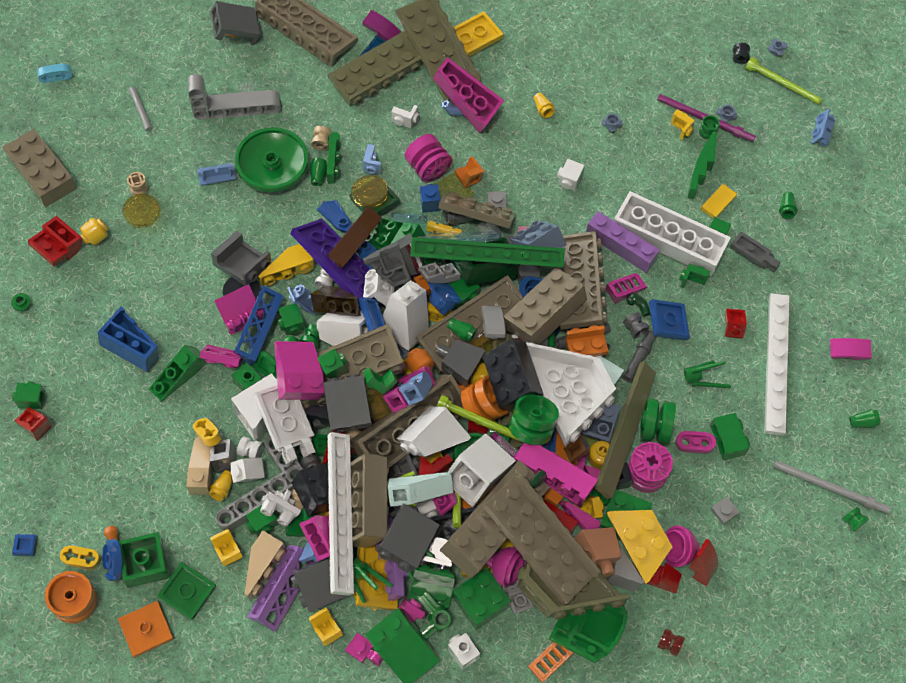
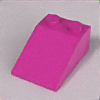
(298, 371)

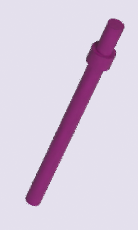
(737, 131)

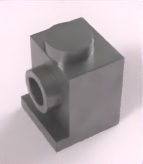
(222, 455)

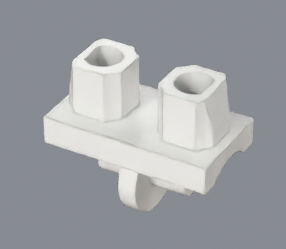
(282, 504)

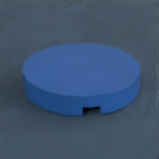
(112, 559)

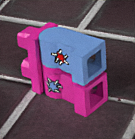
(410, 389)

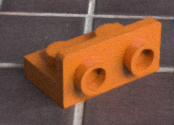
(587, 341)

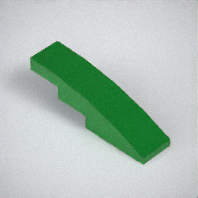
(704, 163)

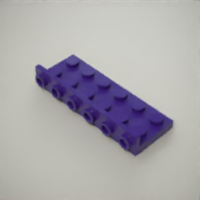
(318, 241)

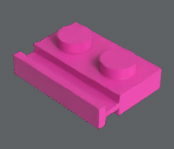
(222, 355)

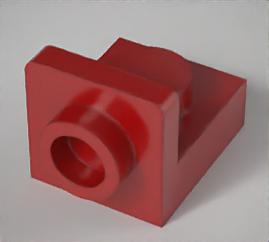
(735, 323)

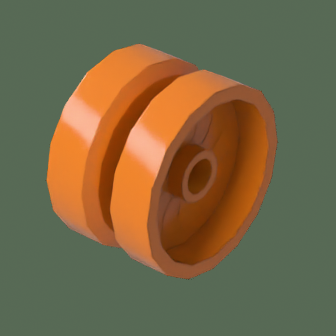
(481, 400)
(59, 595)

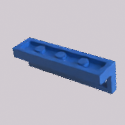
(262, 326)

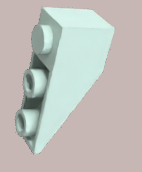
(418, 488)

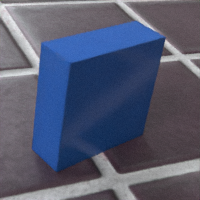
(24, 545)

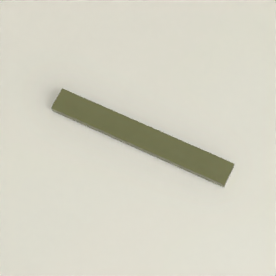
(625, 430)

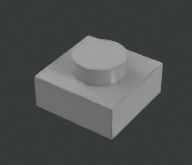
(497, 198)
(724, 510)

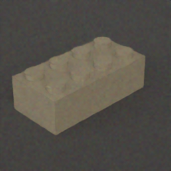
(39, 168)
(545, 307)
(369, 500)

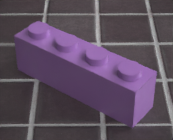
(623, 242)

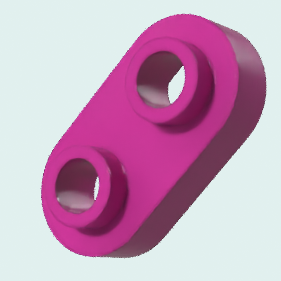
(695, 442)

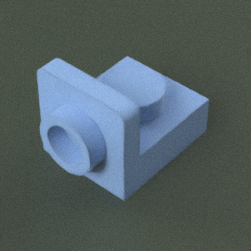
(370, 161)

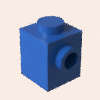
(429, 198)

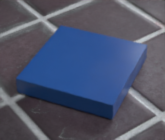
(669, 319)

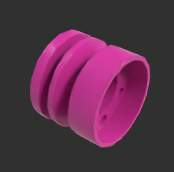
(428, 158)
(647, 477)

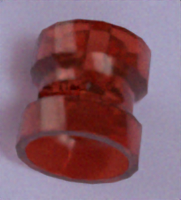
(666, 640)

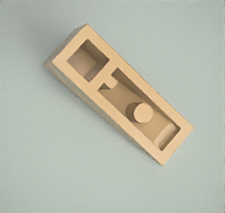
(199, 469)

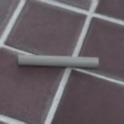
(139, 106)

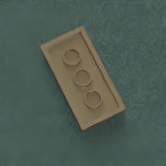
(477, 210)

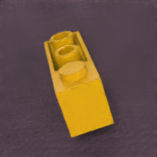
(289, 263)

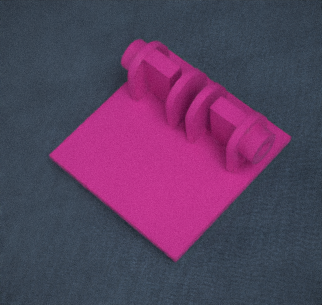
(236, 308)

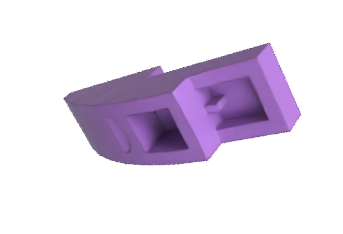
(394, 574)

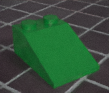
(402, 646)

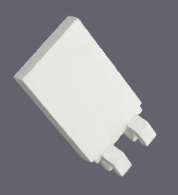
(285, 423)

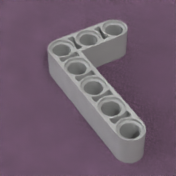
(230, 104)
(249, 500)

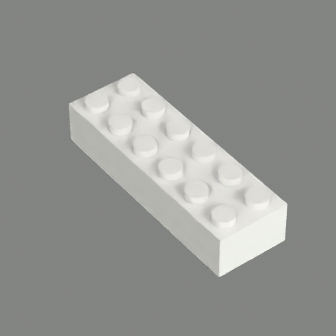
(672, 232)

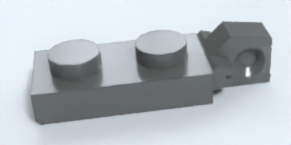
(755, 252)

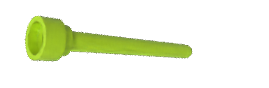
(754, 65)
(445, 402)

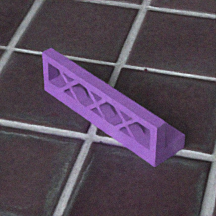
(274, 587)

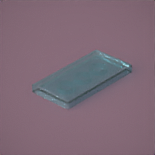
(475, 236)

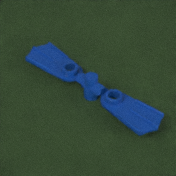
(335, 215)

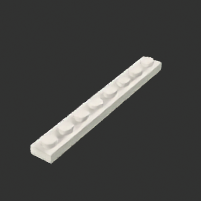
(777, 365)
(340, 514)

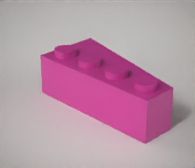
(561, 475)

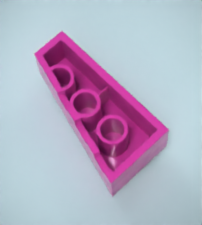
(468, 94)

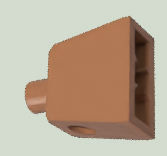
(601, 547)

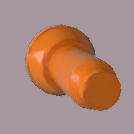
(111, 532)

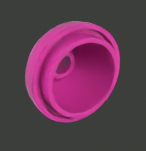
(684, 546)
(506, 565)

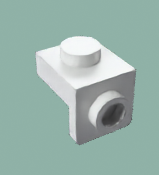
(405, 118)

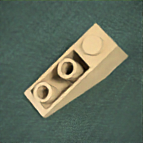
(263, 557)

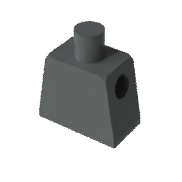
(460, 360)

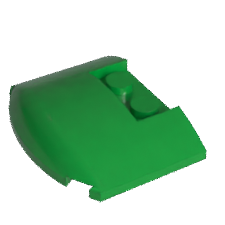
(592, 633)

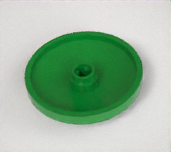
(271, 159)

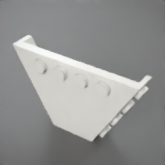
(575, 385)

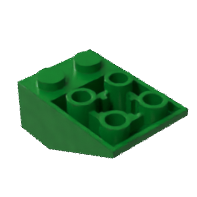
(390, 231)

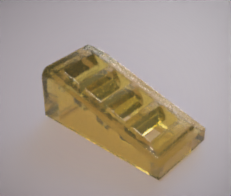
(377, 405)

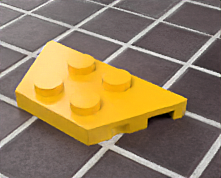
(642, 539)

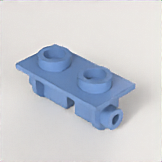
(824, 123)
(216, 174)
(302, 297)

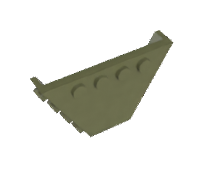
(594, 595)

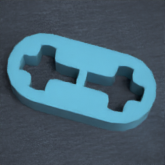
(54, 73)

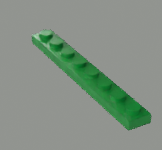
(487, 252)

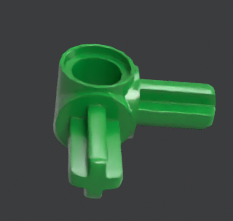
(433, 609)

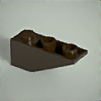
(335, 301)

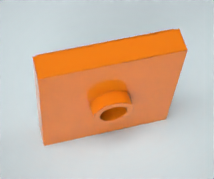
(145, 629)

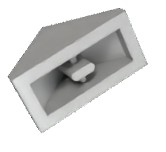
(625, 574)

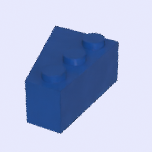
(128, 341)

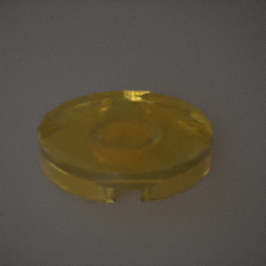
(369, 191)
(141, 210)

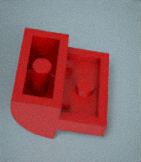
(56, 241)

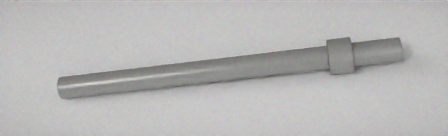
(869, 502)

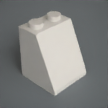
(407, 314)
(340, 327)
(248, 410)
(432, 432)
(479, 469)

